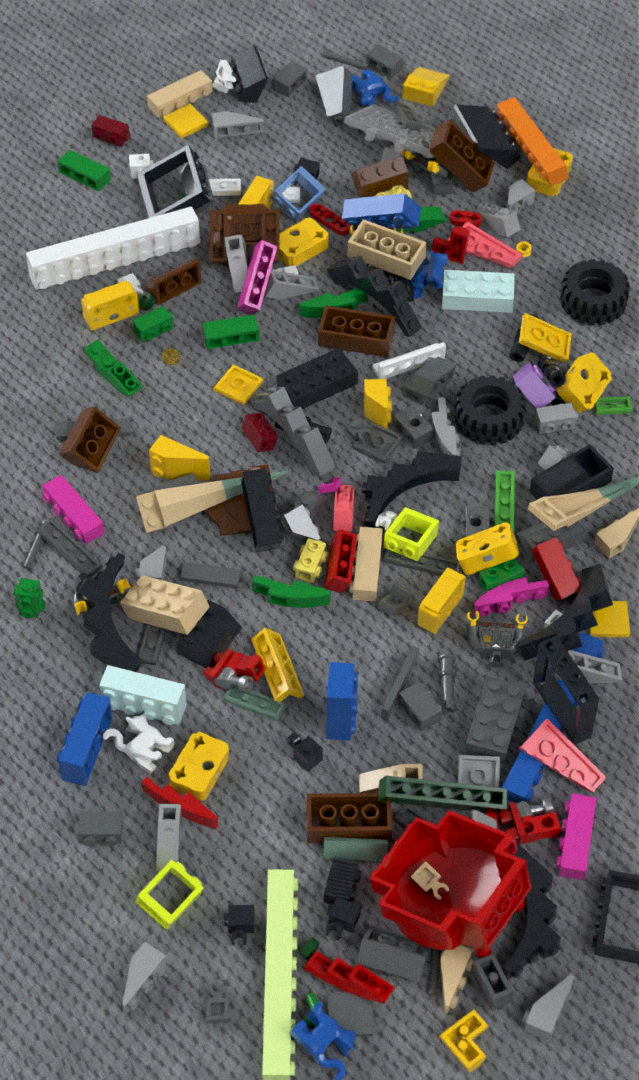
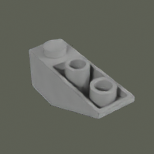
(499, 218)
(237, 260)
(168, 834)
(143, 969)

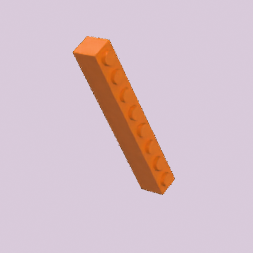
(532, 142)

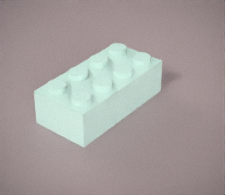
(478, 291)
(144, 695)

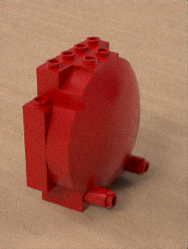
(476, 866)

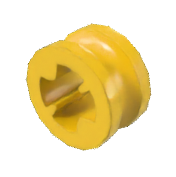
(527, 246)

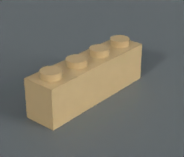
(179, 93)
(367, 564)

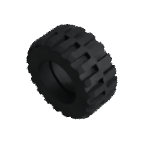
(589, 307)
(490, 427)

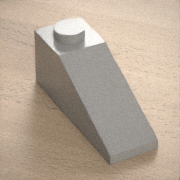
(234, 124)
(286, 285)
(597, 669)
(547, 1009)

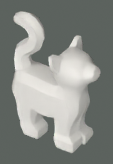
(142, 745)

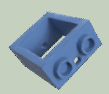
(308, 183)

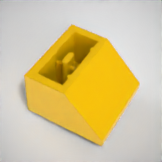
(376, 401)

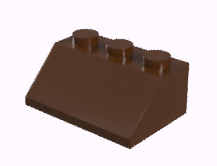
(380, 177)
(175, 281)
(90, 439)

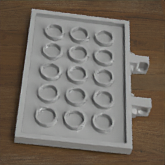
(388, 127)

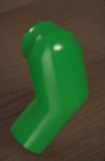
(311, 1001)

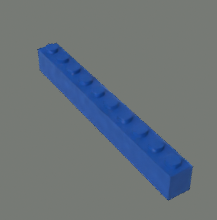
(526, 769)

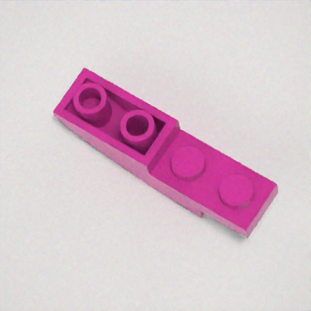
(502, 597)

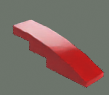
(190, 806)
(350, 979)

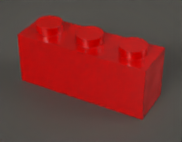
(340, 561)
(556, 569)

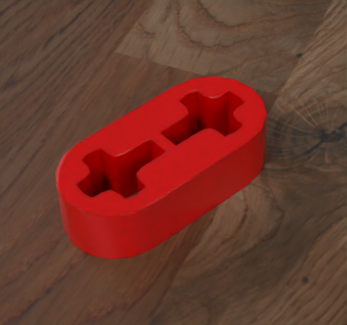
(464, 217)

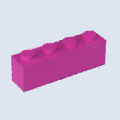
(257, 277)
(73, 509)
(577, 836)

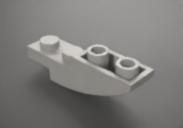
(443, 431)

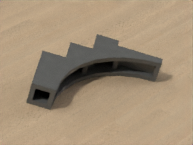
(293, 421)

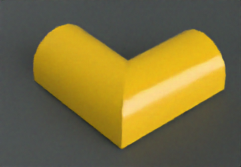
(460, 1040)

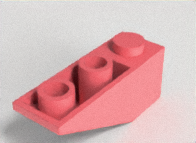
(344, 508)

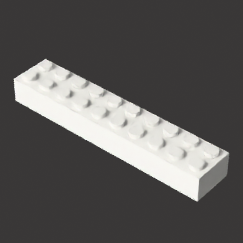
(113, 248)

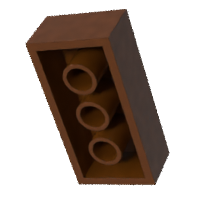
(461, 156)
(356, 331)
(348, 816)

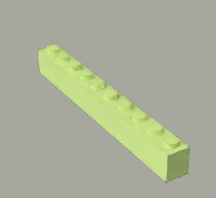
(278, 975)

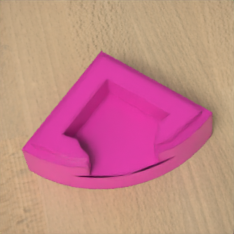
(330, 487)

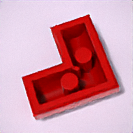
(456, 247)

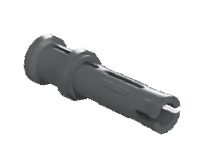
(447, 675)

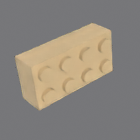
(387, 249)
(164, 604)

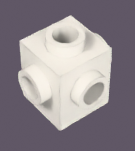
(138, 163)

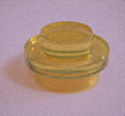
(170, 356)

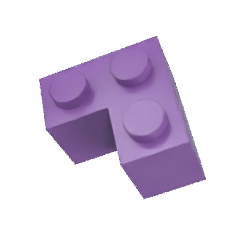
(533, 386)

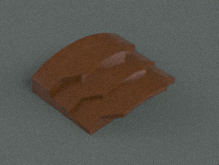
(250, 220)
(232, 513)

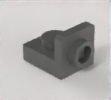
(411, 394)

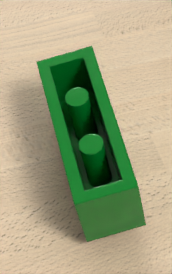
(84, 170)
(230, 331)

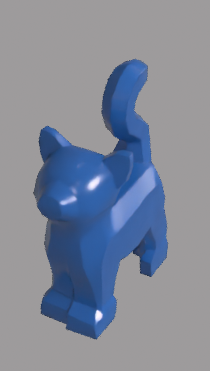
(370, 88)
(429, 273)
(318, 1040)

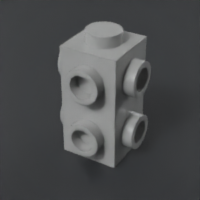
(555, 418)

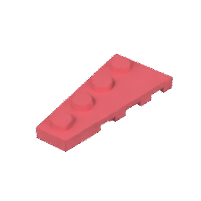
(489, 248)
(561, 755)

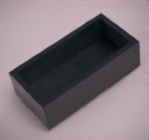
(318, 378)
(574, 474)
(260, 510)

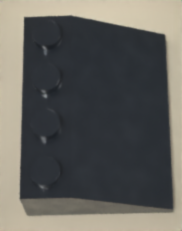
(489, 134)

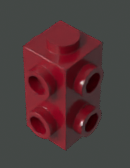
(110, 130)
(259, 432)

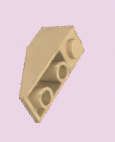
(616, 536)
(370, 780)
(452, 971)

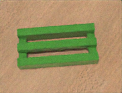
(613, 408)

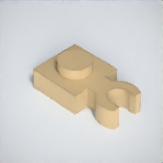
(428, 879)

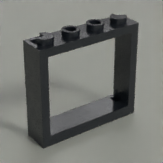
(167, 165)
(554, 657)
(621, 880)

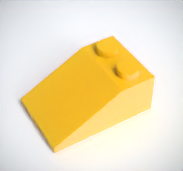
(424, 86)
(175, 460)

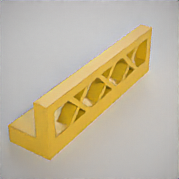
(279, 668)

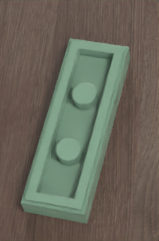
(255, 702)
(355, 849)

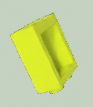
(414, 521)
(154, 909)

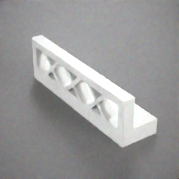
(409, 360)

